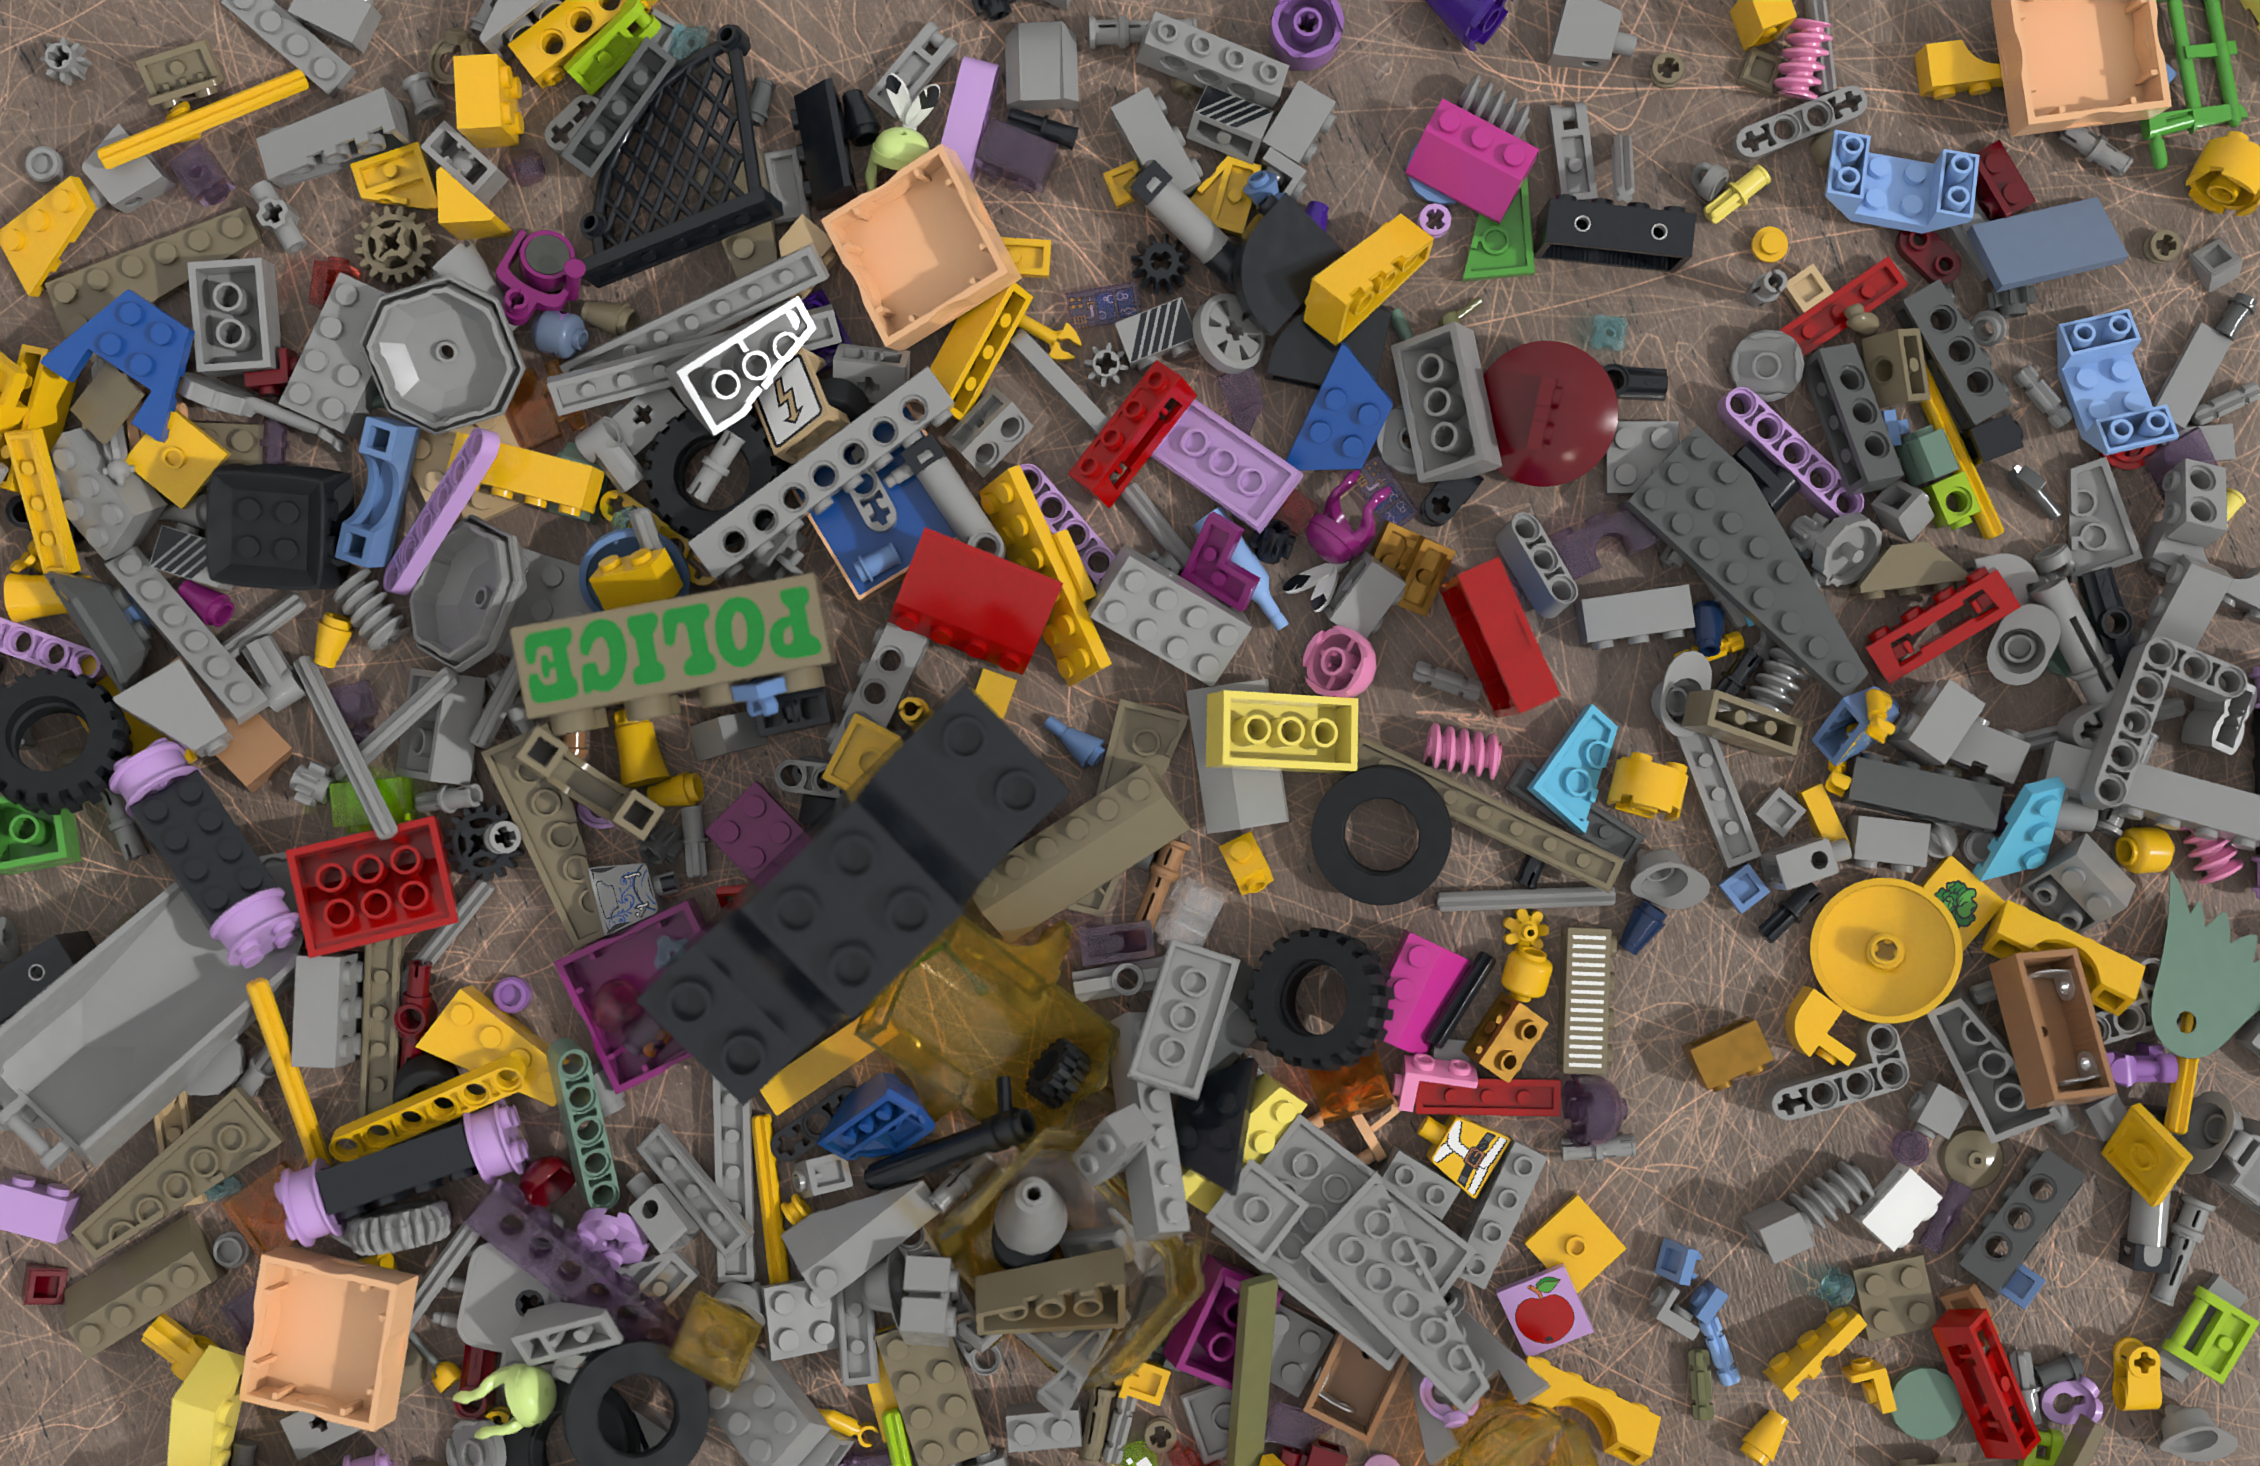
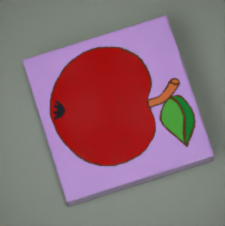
(1545, 1310)

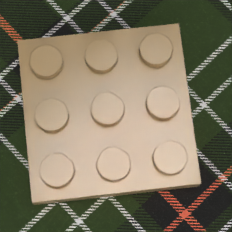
(432, 462)

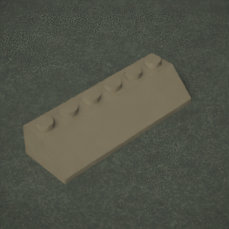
(1080, 853)

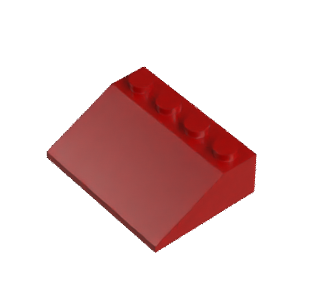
(974, 601)
(373, 888)

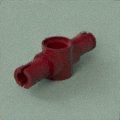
(419, 999)

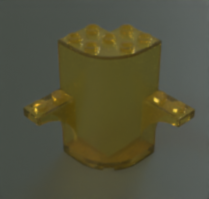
(983, 1013)

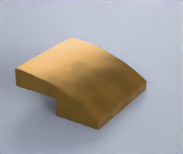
(1418, 562)

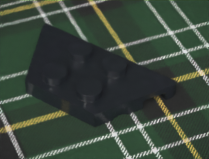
(1215, 1127)

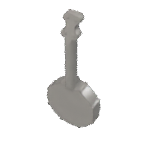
(225, 397)
(1839, 558)
(230, 1061)

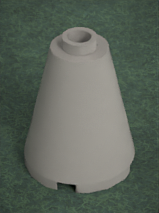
(468, 265)
(1030, 1217)

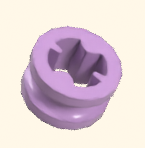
(1444, 223)

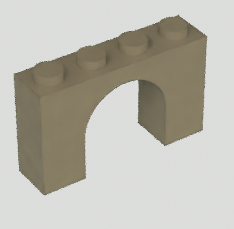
(568, 773)

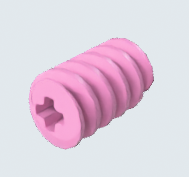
(1803, 58)
(1463, 750)
(2215, 857)

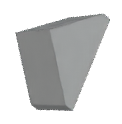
(725, 736)

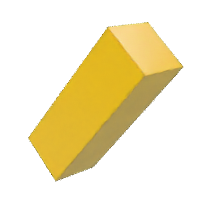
(1821, 812)

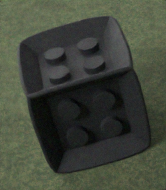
(277, 526)

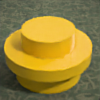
(1769, 244)

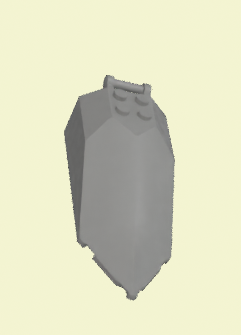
(130, 1026)

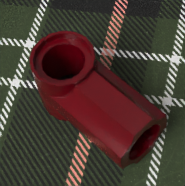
(476, 1367)

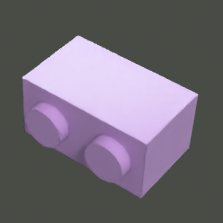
(38, 1209)

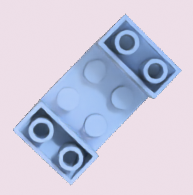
(1900, 190)
(2106, 385)

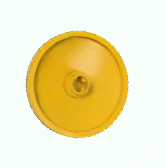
(1886, 950)

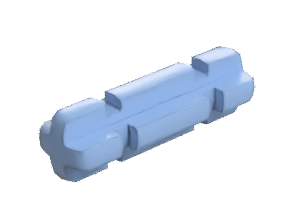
(1720, 1352)

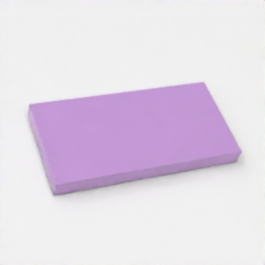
(1227, 466)

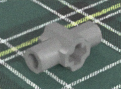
(269, 206)

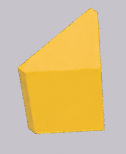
(463, 213)

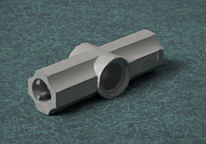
(1103, 983)

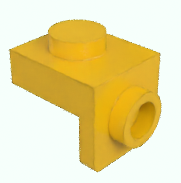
(1246, 864)
(1146, 1383)

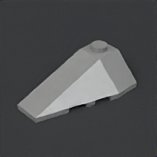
(733, 370)
(848, 1240)

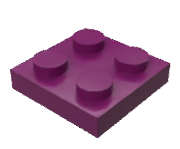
(754, 830)

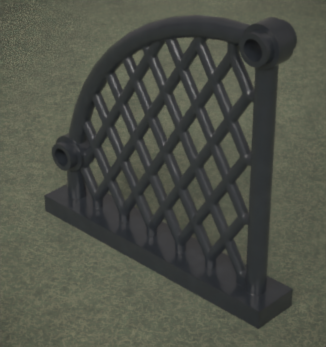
(699, 227)

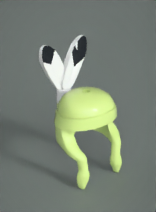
(903, 144)
(528, 1392)

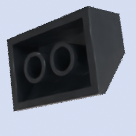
(824, 146)

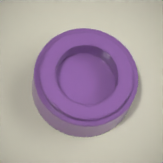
(512, 994)

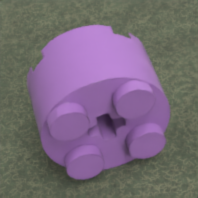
(1296, 46)

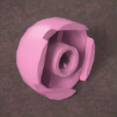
(1339, 663)

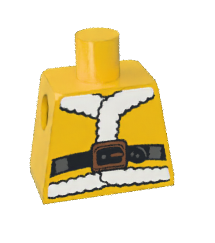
(1464, 1150)

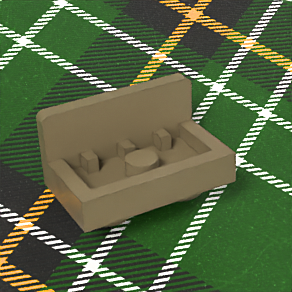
(180, 73)

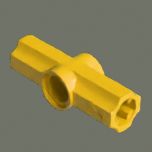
(176, 1344)

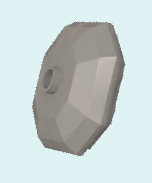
(416, 377)
(468, 594)

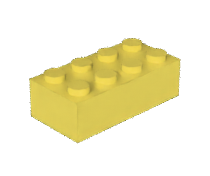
(1281, 732)

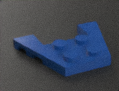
(138, 342)

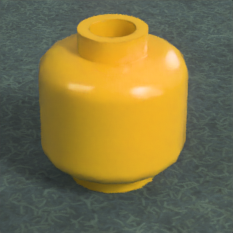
(2144, 849)
(1526, 973)

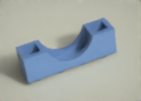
(371, 531)

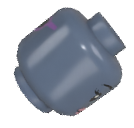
(559, 334)

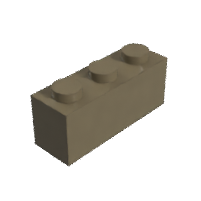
(1742, 723)

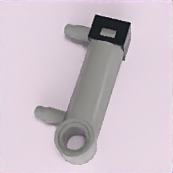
(947, 492)

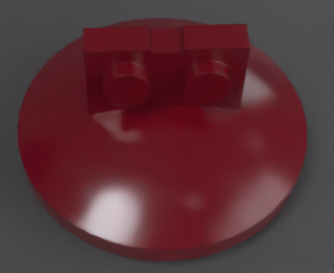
(1550, 412)

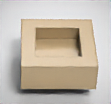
(1807, 289)

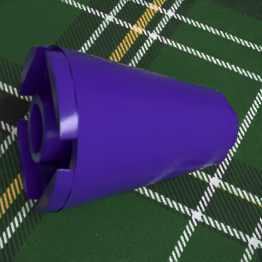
(1470, 19)

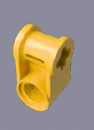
(2137, 1377)

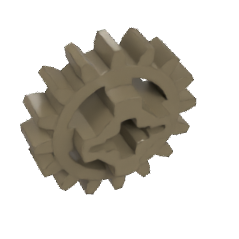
(385, 259)

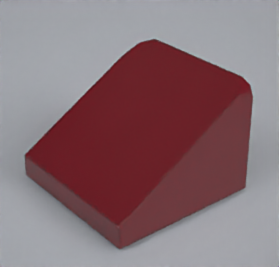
(44, 1284)

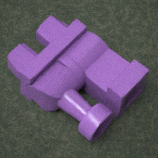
(2144, 1065)

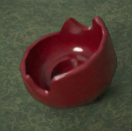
(546, 1180)

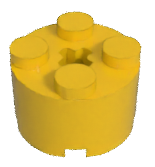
(2227, 175)
(1648, 787)

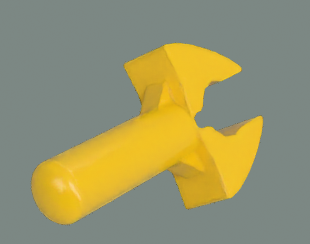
(1051, 337)

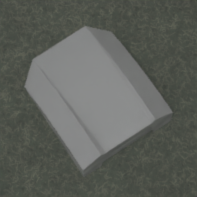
(1041, 67)

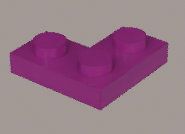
(1212, 567)

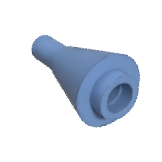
(1260, 185)
(1082, 746)

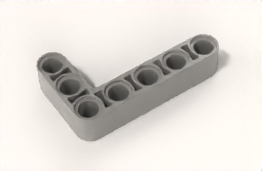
(2143, 711)

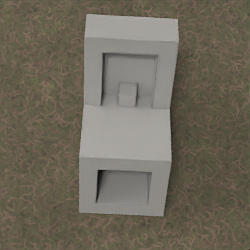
(2014, 571)

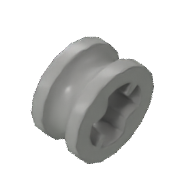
(505, 826)

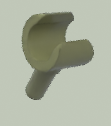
(1460, 313)

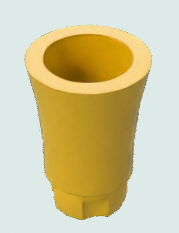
(31, 597)
(638, 752)

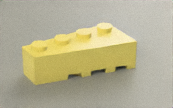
(1271, 1115)
(206, 1411)

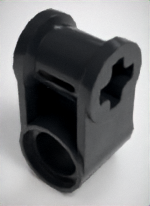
(1452, 495)

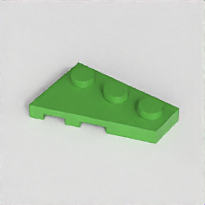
(1503, 248)

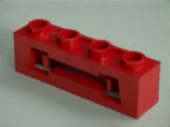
(1132, 433)
(1946, 601)
(1985, 1384)

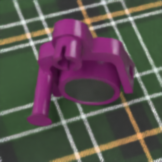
(545, 264)

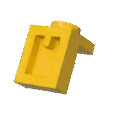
(1877, 1385)

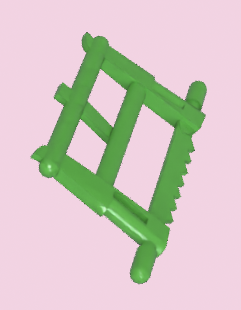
(2195, 115)

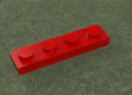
(1828, 316)
(1492, 1097)

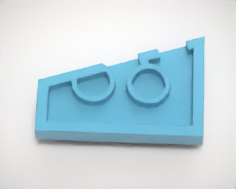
(1574, 767)
(2028, 831)

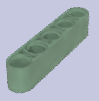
(574, 1112)

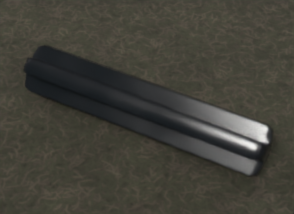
(1460, 999)

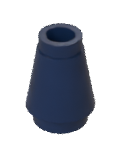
(1708, 627)
(1642, 926)

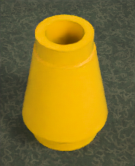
(331, 639)
(678, 790)
(1764, 1438)

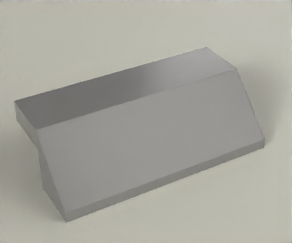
(1234, 796)

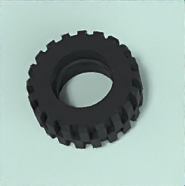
(669, 464)
(85, 776)
(1277, 989)

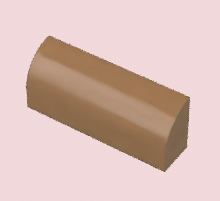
(256, 748)

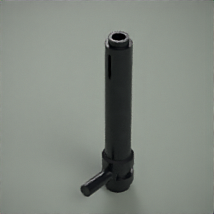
(993, 1135)

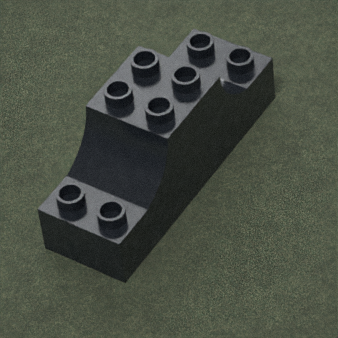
(854, 894)

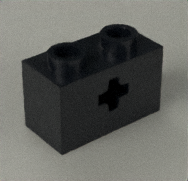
(798, 712)

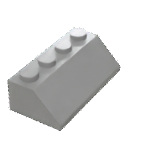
(1446, 404)

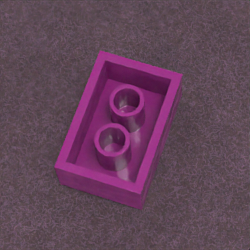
(1206, 1334)

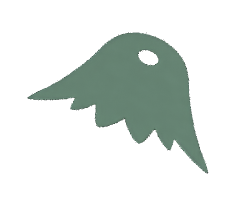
(2203, 976)

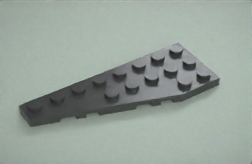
(1729, 534)

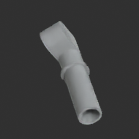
(2087, 663)

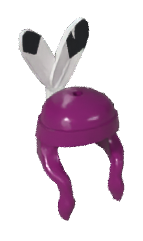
(1335, 543)

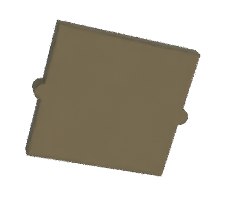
(107, 402)

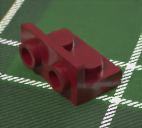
(1999, 184)

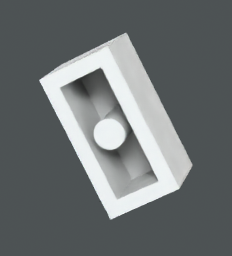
(1898, 1207)

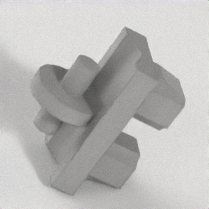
(779, 560)

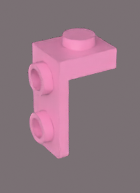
(1427, 1069)

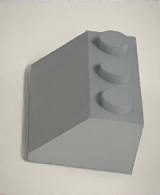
(439, 742)

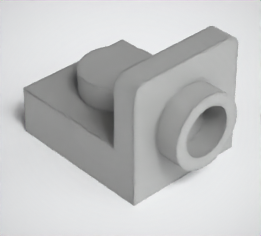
(1286, 172)
(821, 1176)
(1677, 1317)

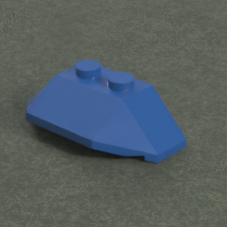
(877, 1120)

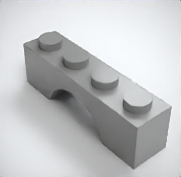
(2162, 552)

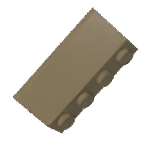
(140, 1285)

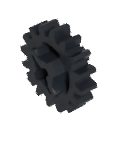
(474, 853)

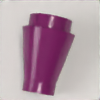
(208, 604)

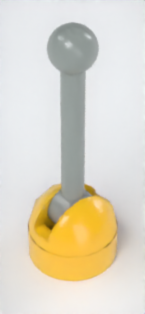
(444, 1373)

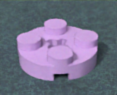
(614, 1237)

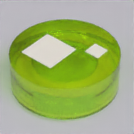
(1139, 1455)

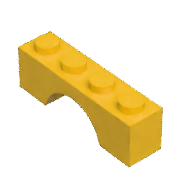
(1952, 68)
(2110, 976)
(1624, 1427)

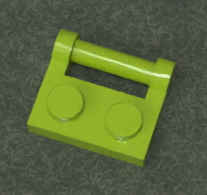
(2221, 1339)

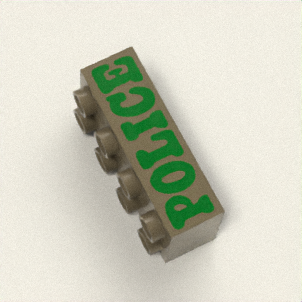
(672, 648)

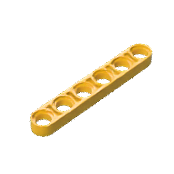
(430, 1113)

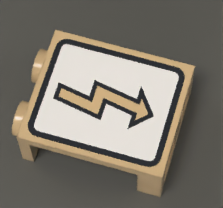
(796, 409)

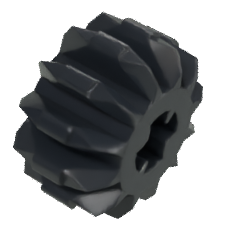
(1159, 252)

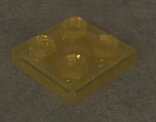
(715, 1341)

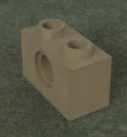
(1896, 367)

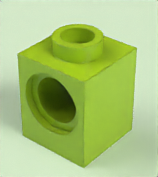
(1961, 490)

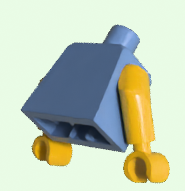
(1853, 727)

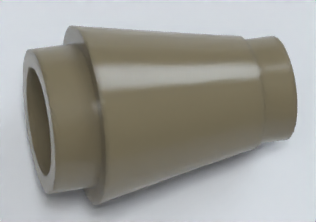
(610, 316)

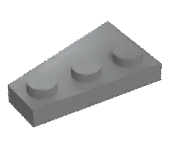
(2097, 520)

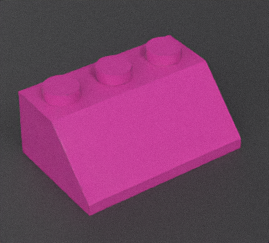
(1471, 161)
(1422, 984)

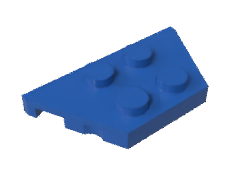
(1342, 418)

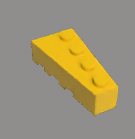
(1365, 278)
(477, 1032)

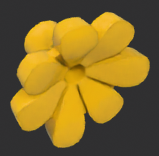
(27, 560)
(1520, 926)

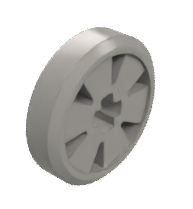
(1219, 347)

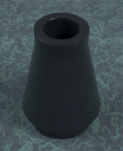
(860, 121)

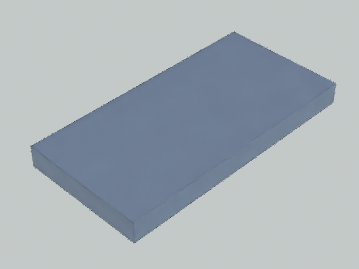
(2047, 244)

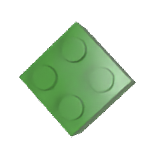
(36, 839)

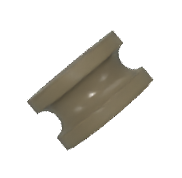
(1658, 79)
(2152, 253)
(1149, 1430)

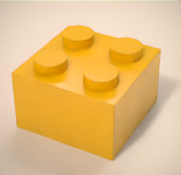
(487, 101)

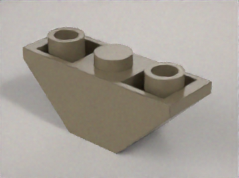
(1906, 570)

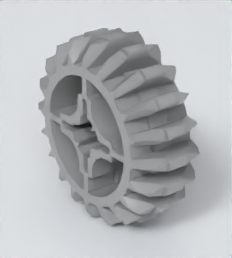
(400, 1227)

